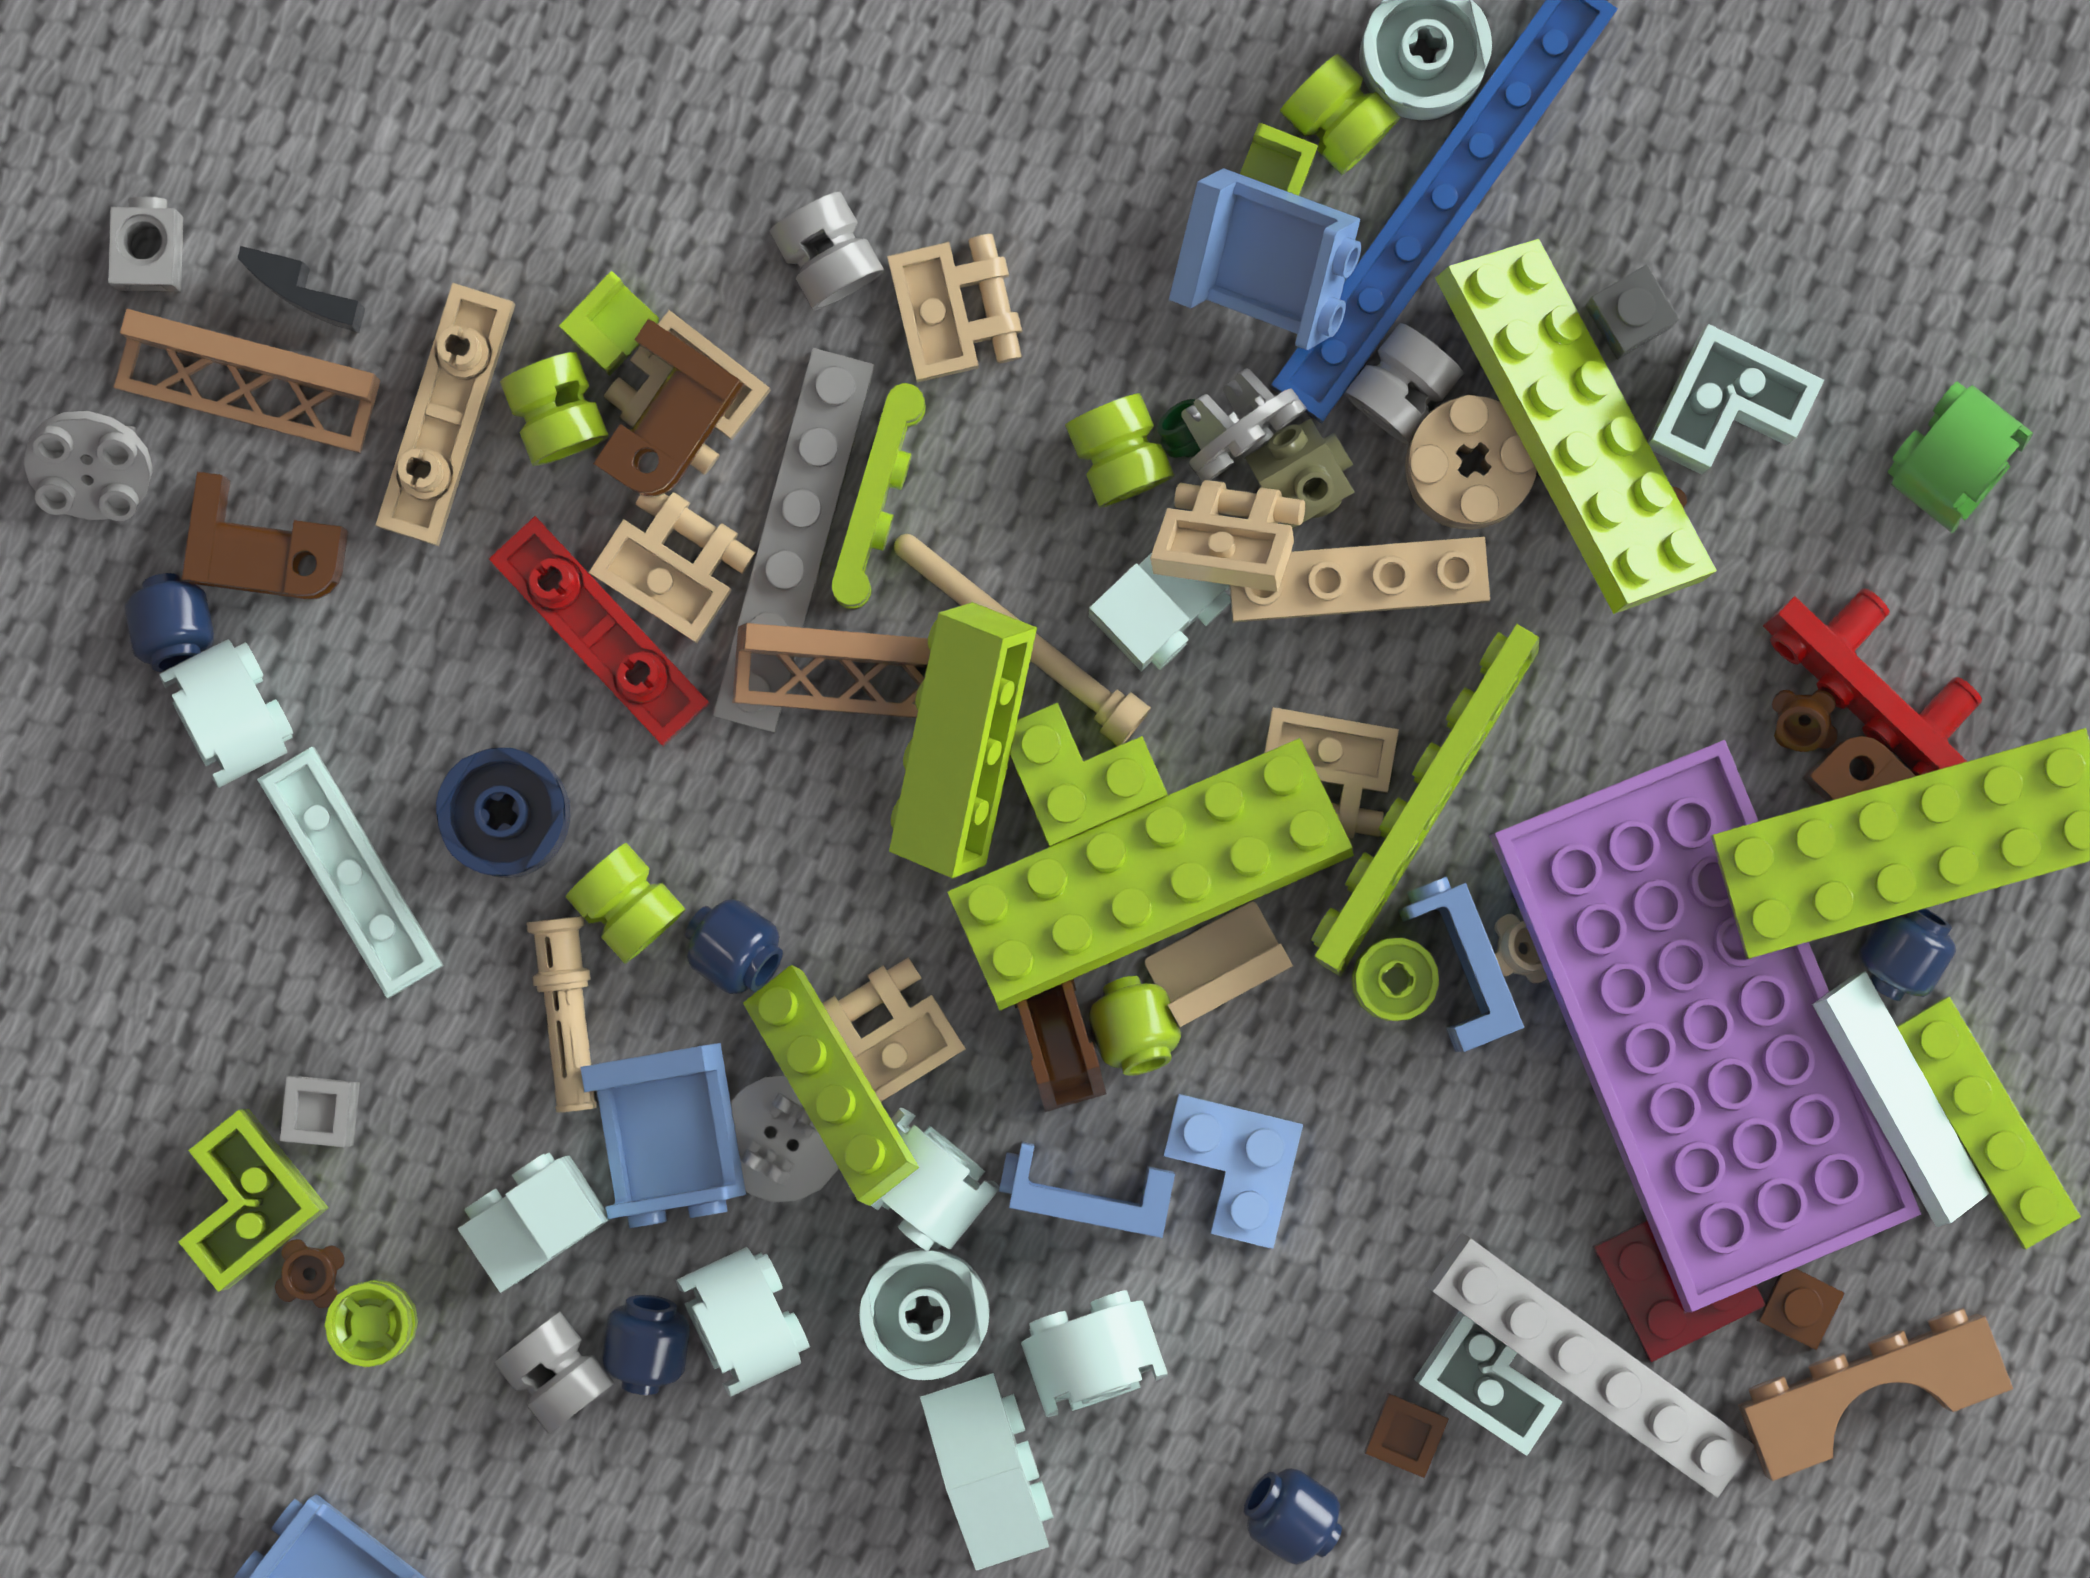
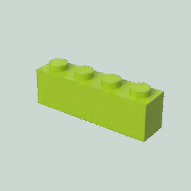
(961, 739)

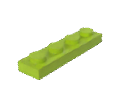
(830, 1085)
(1988, 1124)

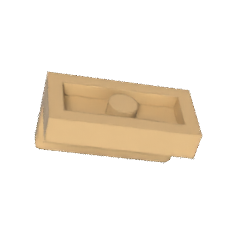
(1217, 963)

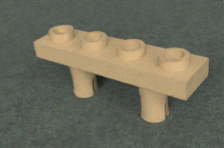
(445, 414)
(1371, 580)

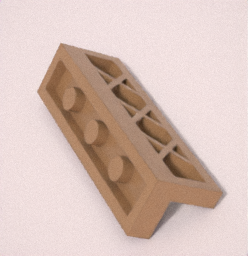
(250, 357)
(828, 645)

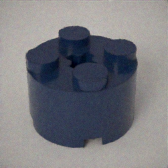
(468, 823)

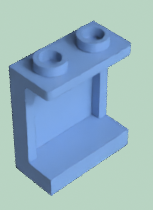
(1267, 256)
(1478, 960)
(668, 1133)
(1142, 1218)
(323, 1544)

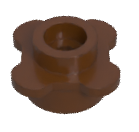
(1804, 736)
(297, 1259)

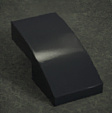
(288, 280)

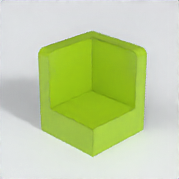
(1279, 159)
(608, 323)

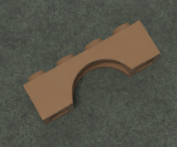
(1798, 1421)

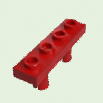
(599, 631)
(1831, 658)

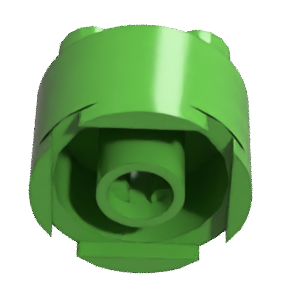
(1959, 456)

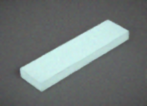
(350, 872)
(1900, 1099)

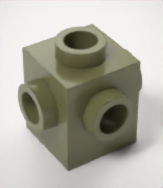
(1304, 468)

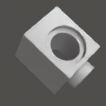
(153, 274)
(319, 1111)

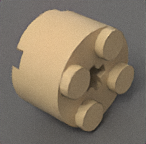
(1433, 464)

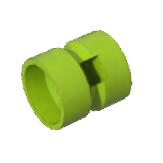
(1339, 114)
(554, 408)
(1119, 449)
(625, 903)
(1395, 979)
(371, 1323)

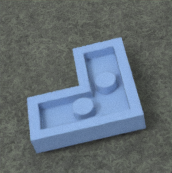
(1256, 1160)

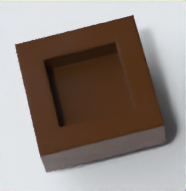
(1800, 1307)
(1406, 1435)

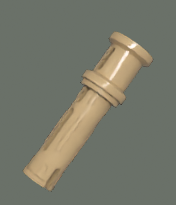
(562, 980)

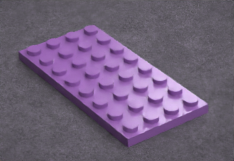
(1701, 1059)

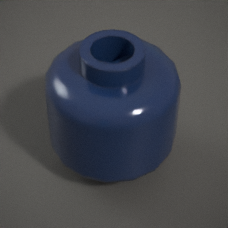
(168, 621)
(733, 947)
(1908, 953)
(646, 1344)
(1293, 1516)

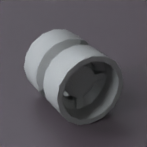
(837, 270)
(1404, 382)
(577, 1377)

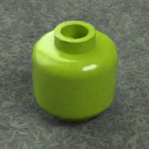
(1134, 1026)

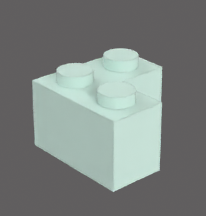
(1727, 383)
(1150, 612)
(533, 1221)
(1475, 1377)
(988, 1470)

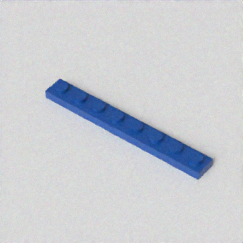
(1446, 197)

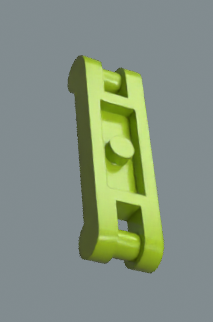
(884, 469)

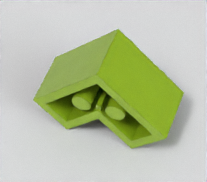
(1077, 793)
(264, 1195)

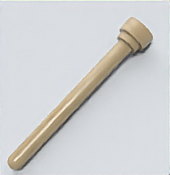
(1115, 711)

